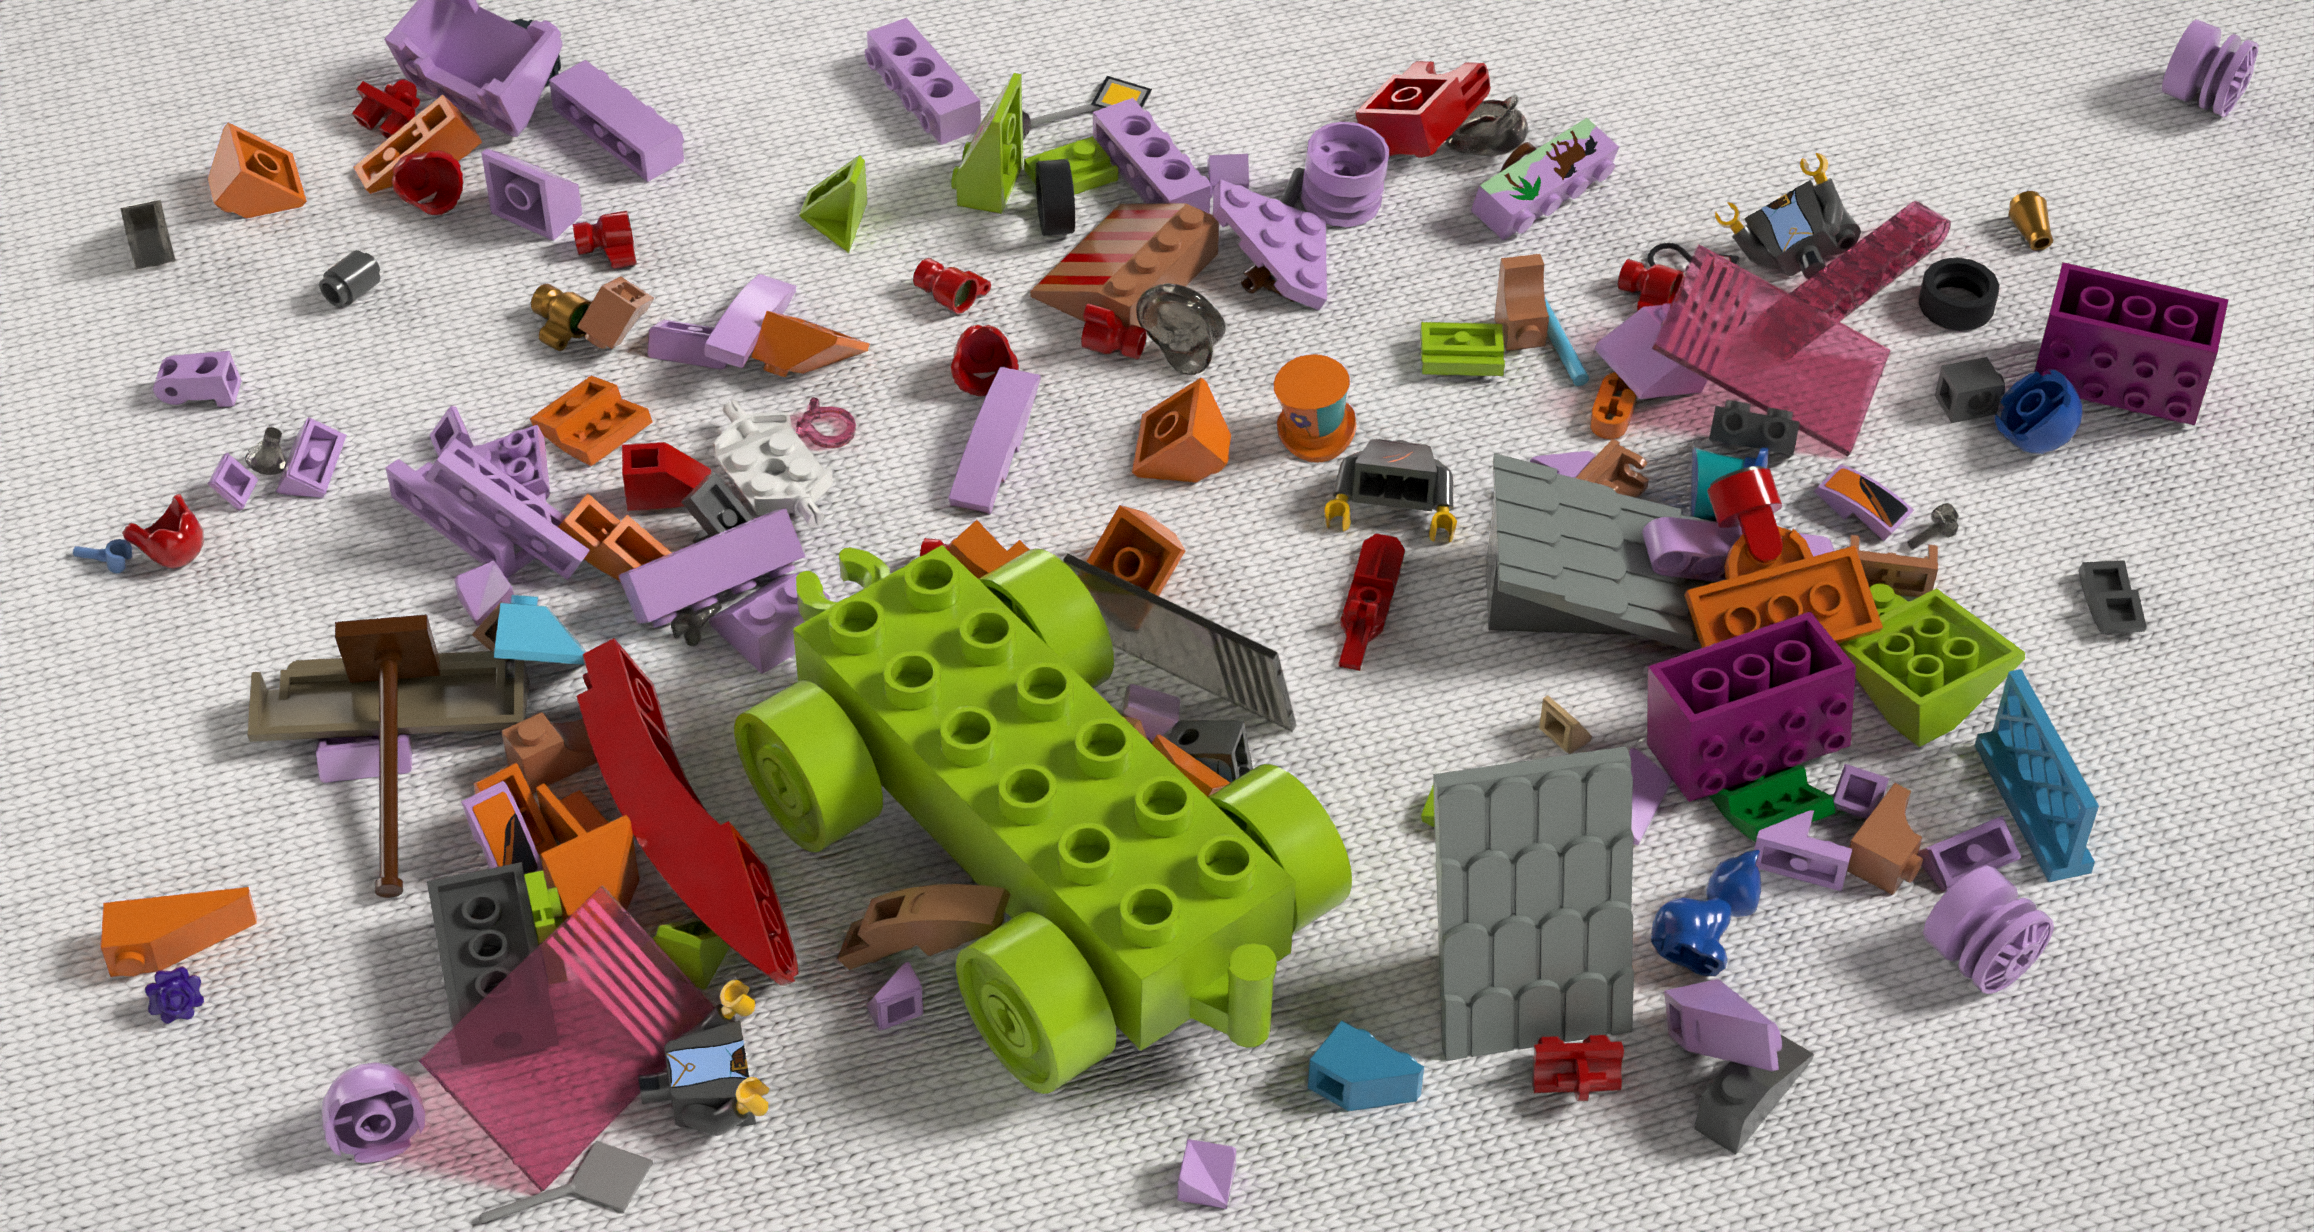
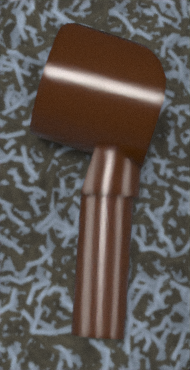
(1259, 278)

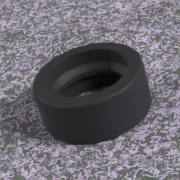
(1055, 197)
(1956, 313)

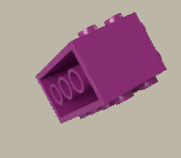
(2132, 342)
(1750, 706)

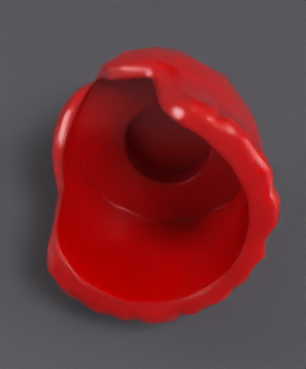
(426, 173)
(980, 351)
(172, 539)

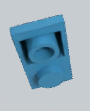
(1363, 1072)

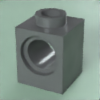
(1969, 389)

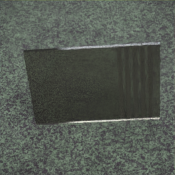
(1189, 645)

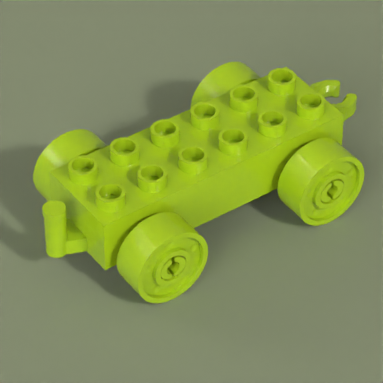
(987, 729)

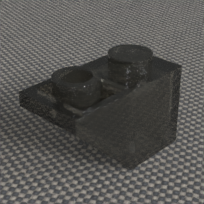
(147, 234)

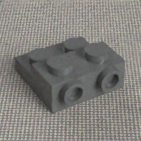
(1740, 427)

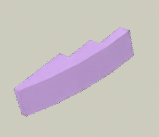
(741, 323)
(994, 439)

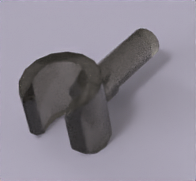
(1944, 522)
(691, 624)

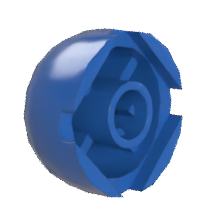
(2040, 412)

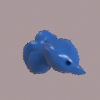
(1690, 929)

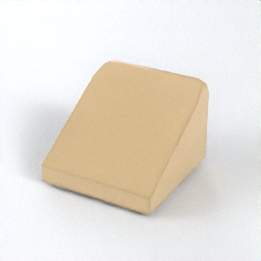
(1562, 726)

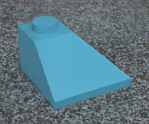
(534, 634)

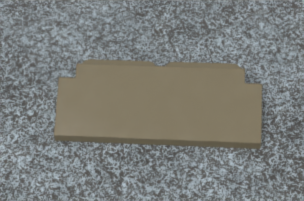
(322, 703)

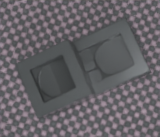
(2111, 598)

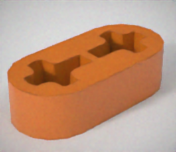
(1608, 403)

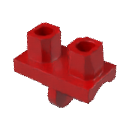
(393, 104)
(1577, 1066)

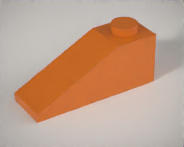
(433, 129)
(167, 929)

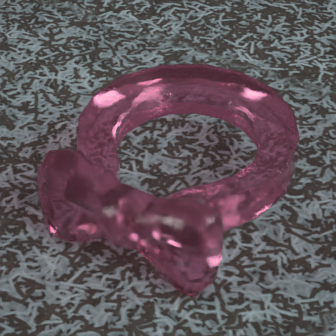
(814, 411)

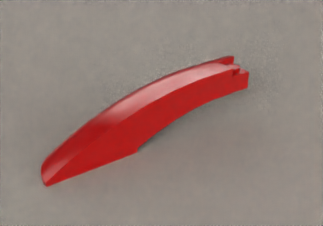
(696, 855)

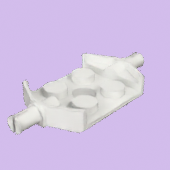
(768, 443)

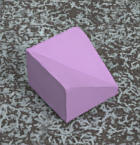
(483, 590)
(898, 999)
(1207, 1173)

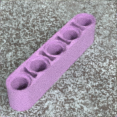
(1700, 547)

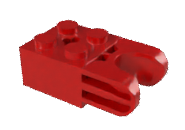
(1423, 107)

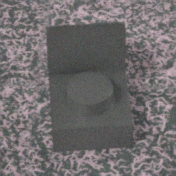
(714, 507)

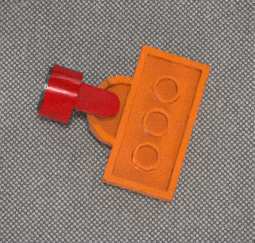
(1775, 573)

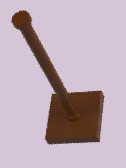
(384, 653)

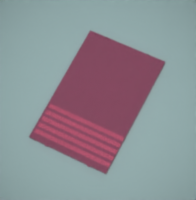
(1772, 349)
(566, 1037)

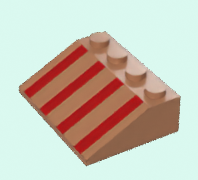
(1128, 255)

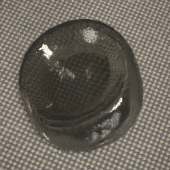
(1490, 129)
(1181, 325)

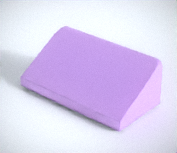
(681, 343)
(311, 460)
(1153, 708)
(357, 757)
(1649, 789)
(1960, 854)

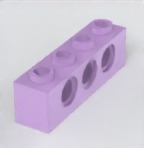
(923, 81)
(1149, 157)

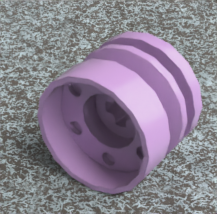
(2216, 70)
(1345, 173)
(1988, 929)

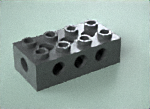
(477, 913)

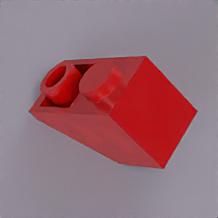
(658, 475)

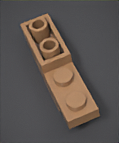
(923, 916)

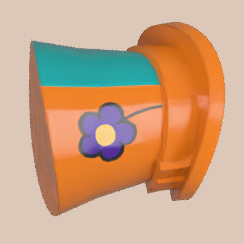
(1315, 414)

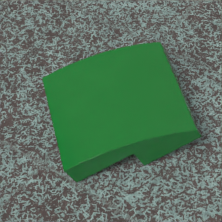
(1771, 801)

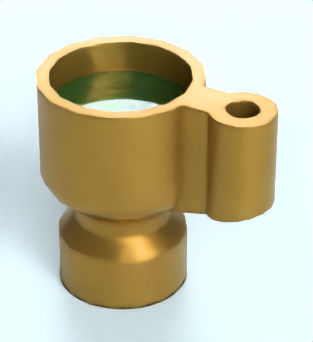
(563, 315)

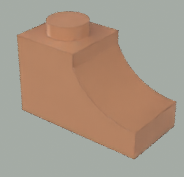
(1522, 302)
(614, 313)
(548, 749)
(1885, 844)

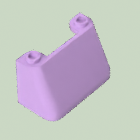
(476, 59)

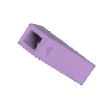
(1721, 1025)

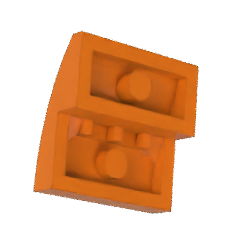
(591, 420)

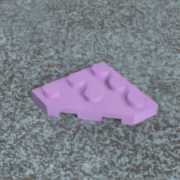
(1280, 238)

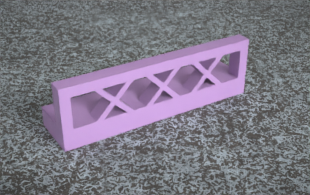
(506, 507)
(453, 519)

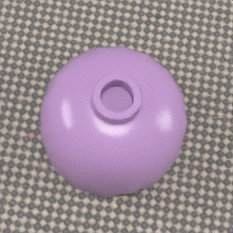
(372, 1112)

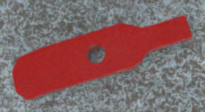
(1375, 581)

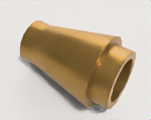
(2031, 217)

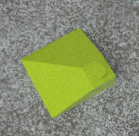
(1931, 665)

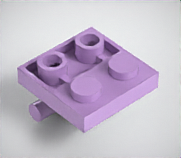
(520, 457)

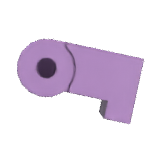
(198, 378)

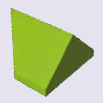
(838, 203)
(693, 949)

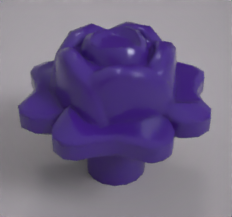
(174, 994)

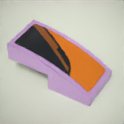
(1869, 500)
(501, 829)

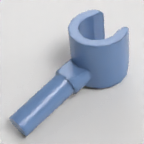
(114, 554)

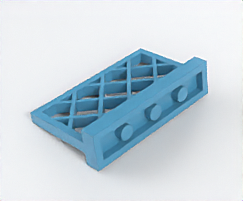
(2039, 782)

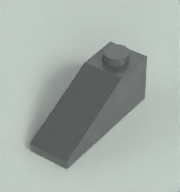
(1746, 1095)

